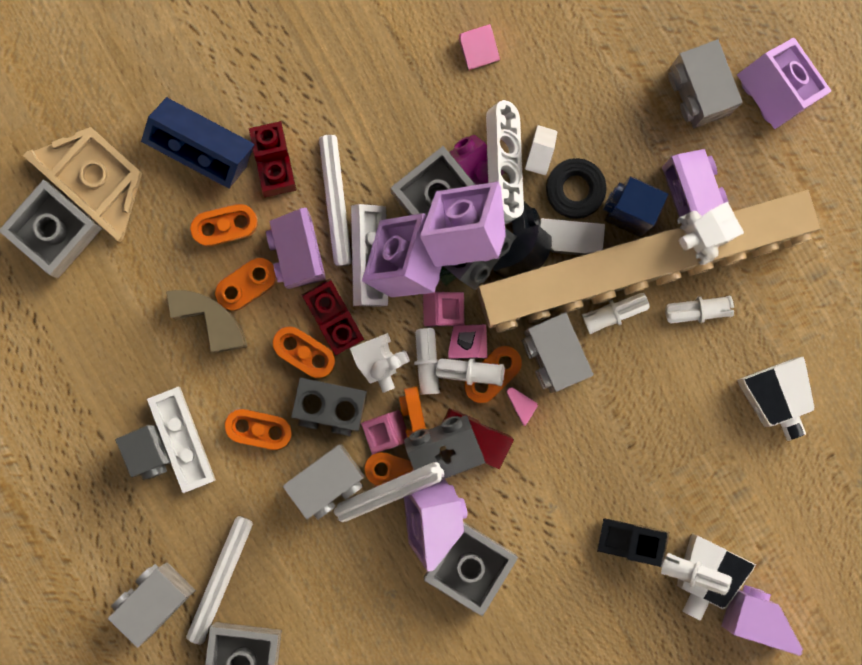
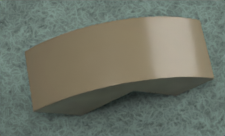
(221, 325)

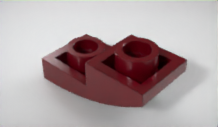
(272, 159)
(332, 317)
(492, 442)

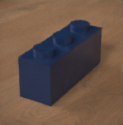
(197, 142)
(634, 206)

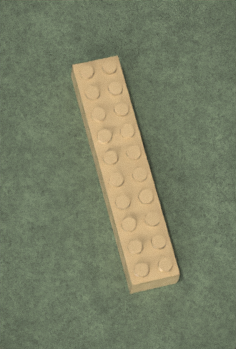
(641, 261)

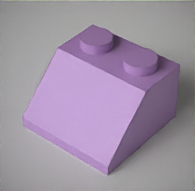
(783, 83)
(693, 182)
(465, 225)
(296, 249)
(399, 259)
(434, 522)
(760, 620)

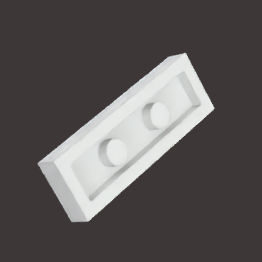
(364, 227)
(181, 439)

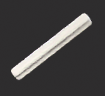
(335, 200)
(389, 492)
(219, 580)

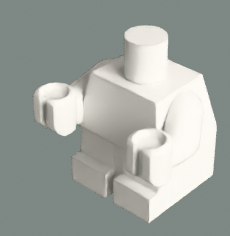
(709, 231)
(377, 361)

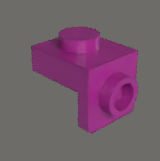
(472, 158)

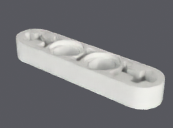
(504, 125)

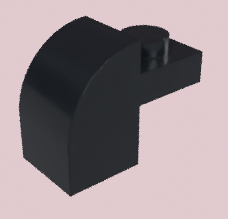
(528, 249)
(633, 542)

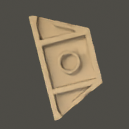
(92, 177)

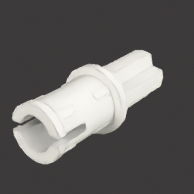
(700, 309)
(615, 312)
(427, 361)
(470, 371)
(696, 574)

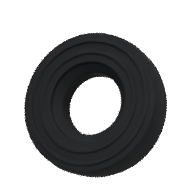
(581, 168)

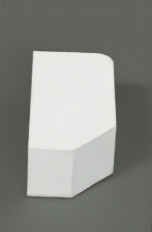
(541, 150)
(574, 236)

